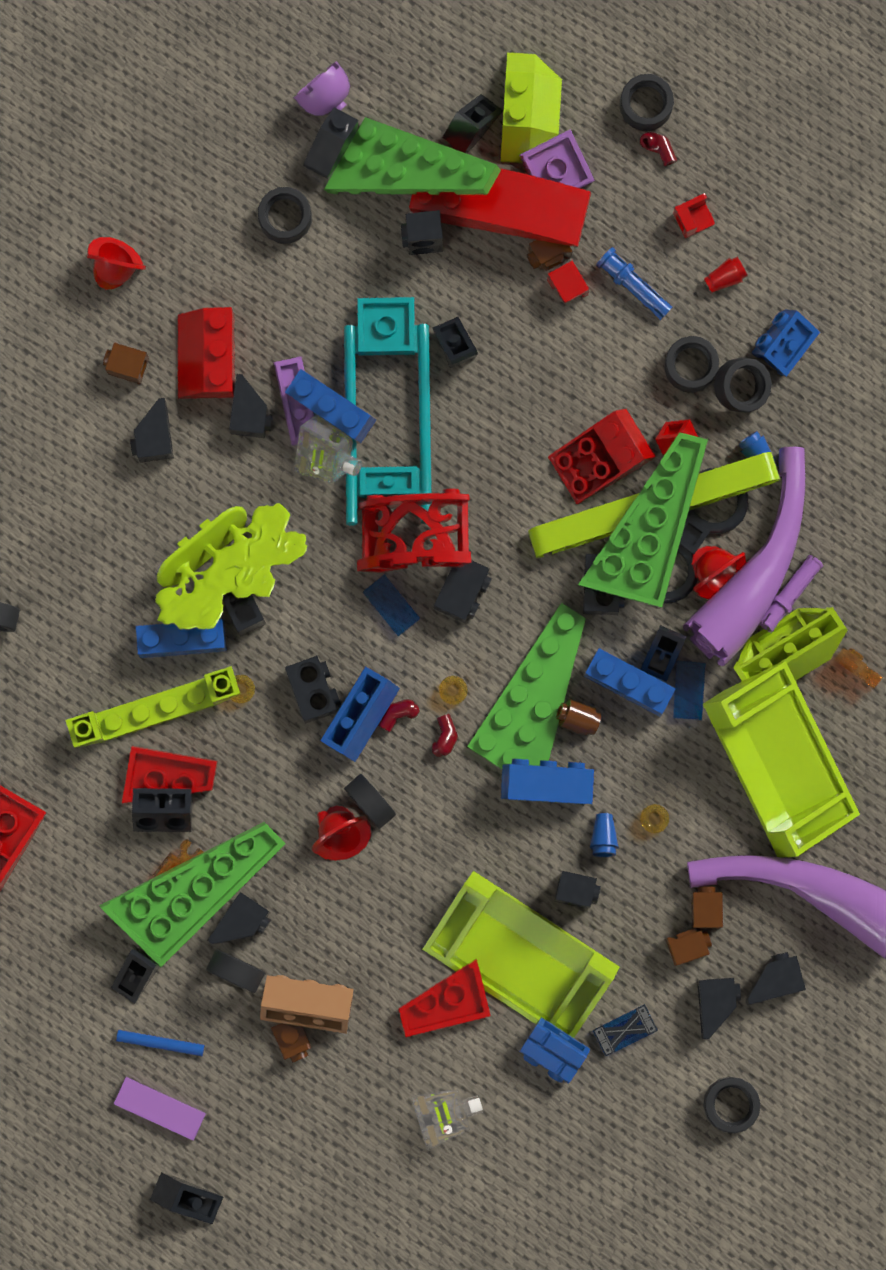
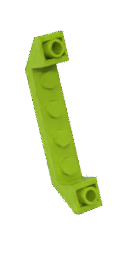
(154, 709)

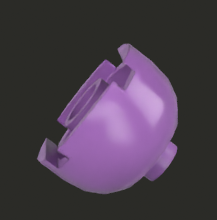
(325, 91)

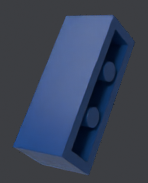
(330, 406)
(169, 640)
(629, 682)
(360, 714)
(547, 782)

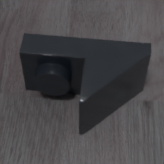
(455, 342)

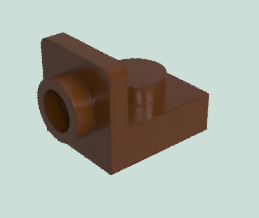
(292, 1041)

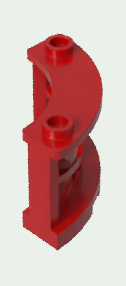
(376, 550)

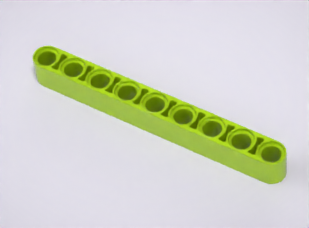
(603, 519)

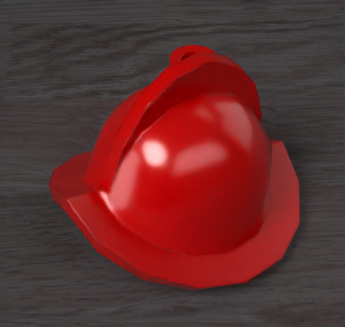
(113, 262)
(714, 569)
(341, 834)

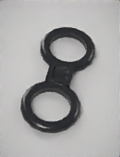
(693, 536)

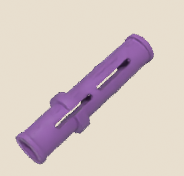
(783, 602)

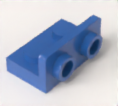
(785, 341)

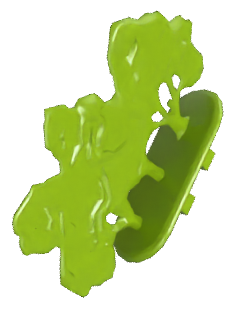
(235, 568)

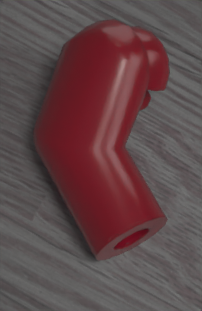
(659, 144)
(398, 710)
(447, 738)

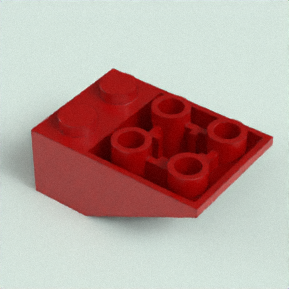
(601, 455)

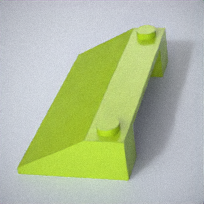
(781, 760)
(521, 956)

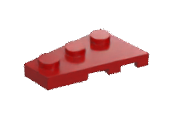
(167, 771)
(447, 1003)

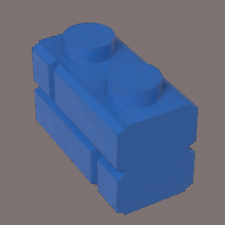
(554, 1051)

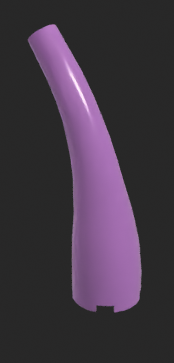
(741, 603)
(842, 897)

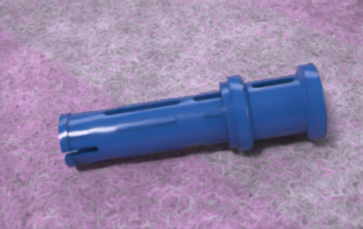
(625, 275)

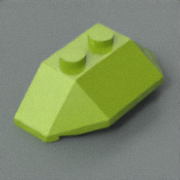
(529, 105)
(801, 639)

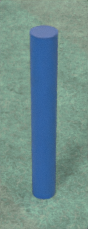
(160, 1043)

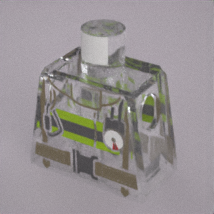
(324, 451)
(444, 1115)

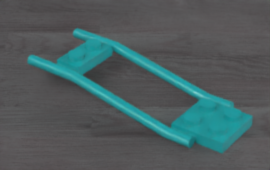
(389, 328)

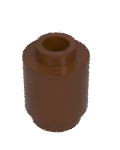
(578, 717)

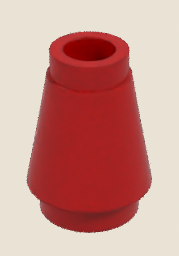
(726, 275)

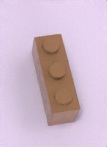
(306, 1003)

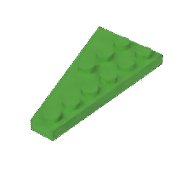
(401, 163)
(646, 541)
(525, 714)
(180, 901)

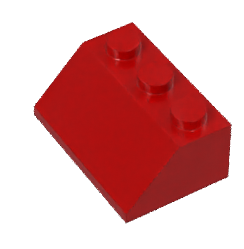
(206, 353)

